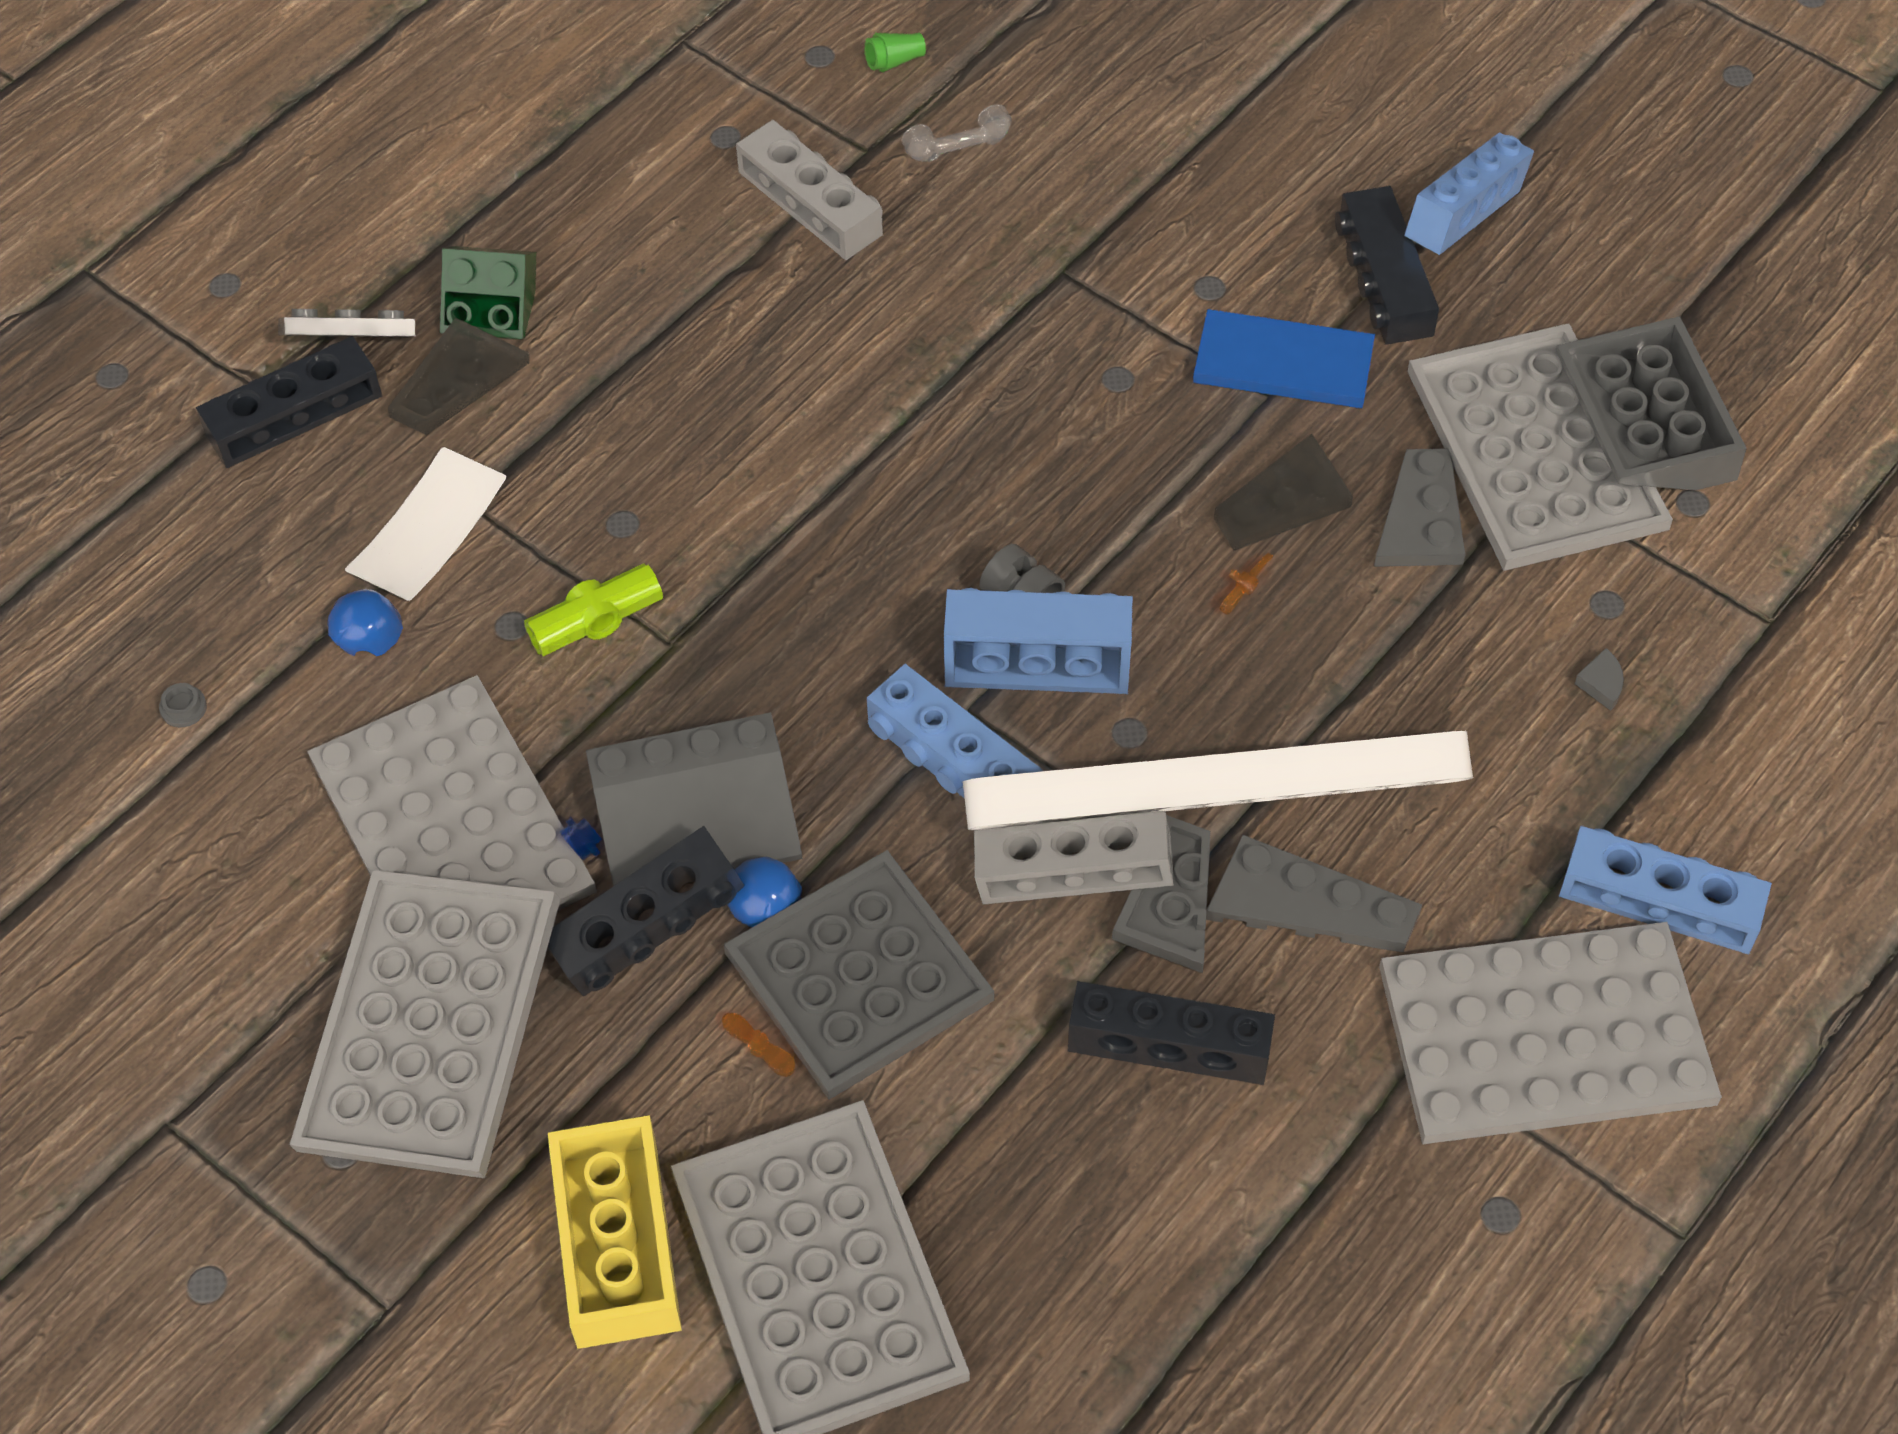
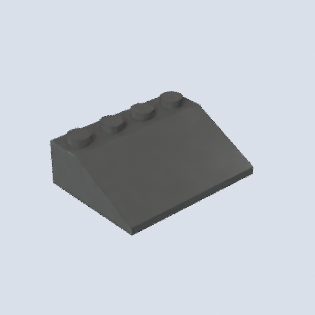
(1654, 407)
(707, 776)

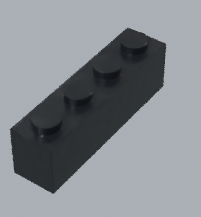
(1387, 265)

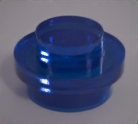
(581, 838)

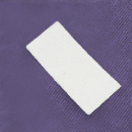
(428, 525)

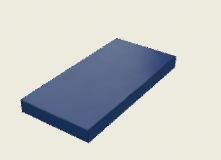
(1284, 358)

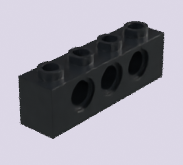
(289, 401)
(619, 908)
(1170, 1032)

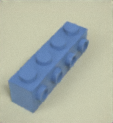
(940, 732)

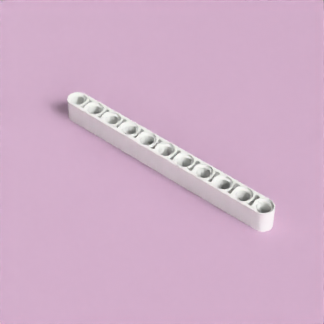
(1217, 780)

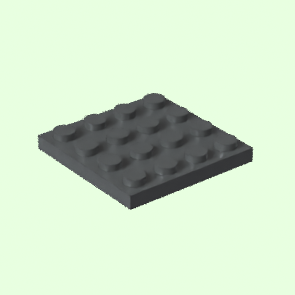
(858, 974)

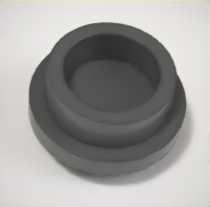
(182, 705)

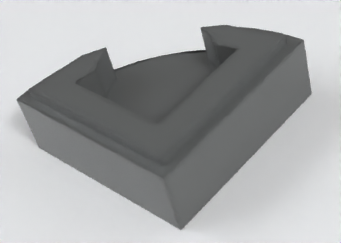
(1602, 679)

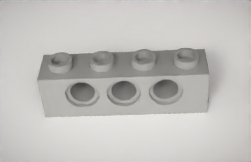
(810, 189)
(1095, 869)

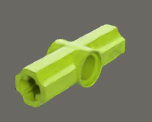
(593, 609)

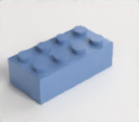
(1037, 641)

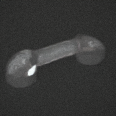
(922, 146)

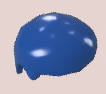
(364, 623)
(767, 890)

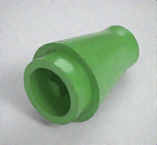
(893, 49)

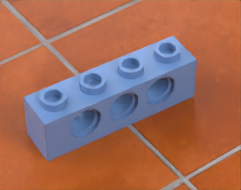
(1469, 193)
(1638, 896)

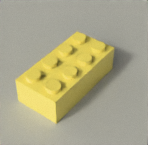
(613, 1232)

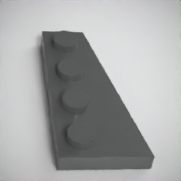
(1297, 894)

